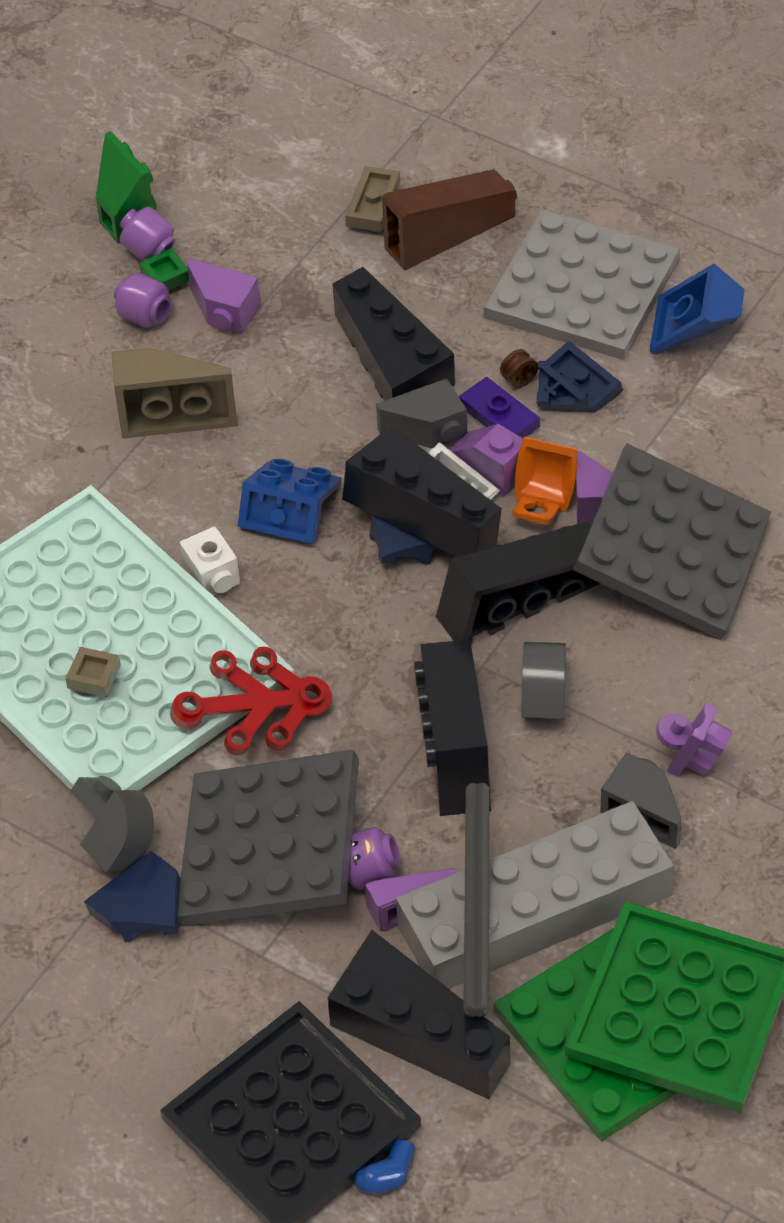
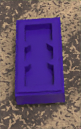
(494, 406)

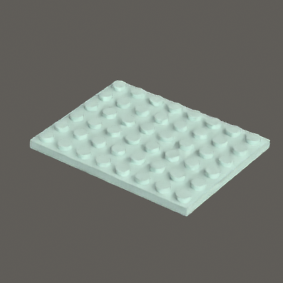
(107, 587)

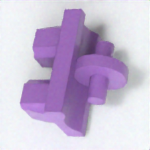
(697, 741)

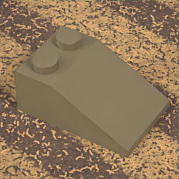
(170, 393)

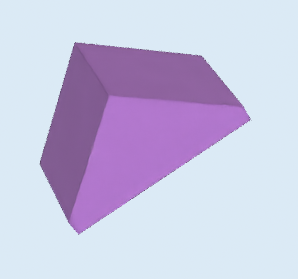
(589, 487)

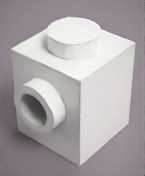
(210, 561)

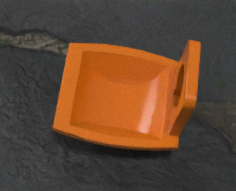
(544, 479)

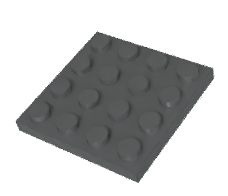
(672, 541)
(269, 838)

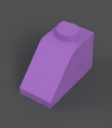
(224, 295)
(492, 454)

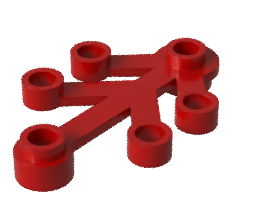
(257, 699)

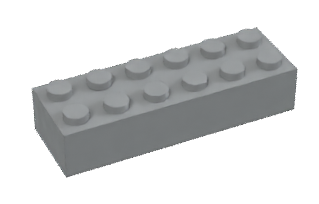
(541, 893)

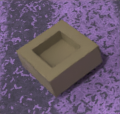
(93, 671)

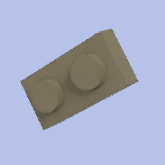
(366, 204)

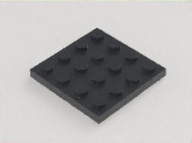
(290, 1118)

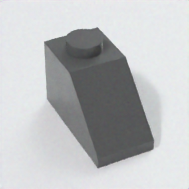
(425, 415)
(649, 789)

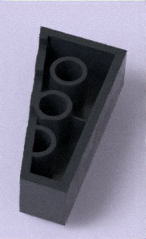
(389, 337)
(420, 495)
(511, 581)
(452, 721)
(417, 1018)

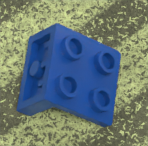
(286, 500)

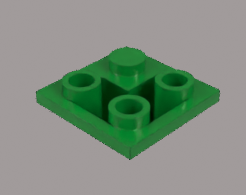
(121, 185)

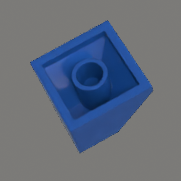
(696, 308)

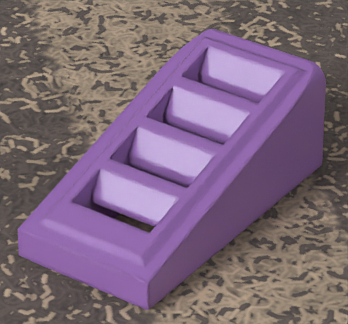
(382, 894)

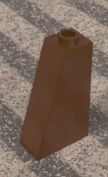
(443, 214)

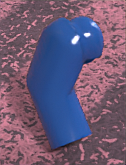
(386, 1174)

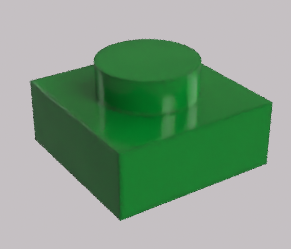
(166, 269)

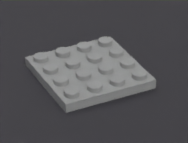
(582, 283)

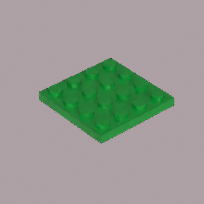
(680, 1006)
(542, 1019)

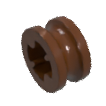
(519, 368)

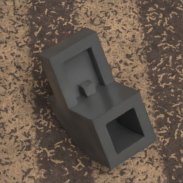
(543, 680)
(122, 822)

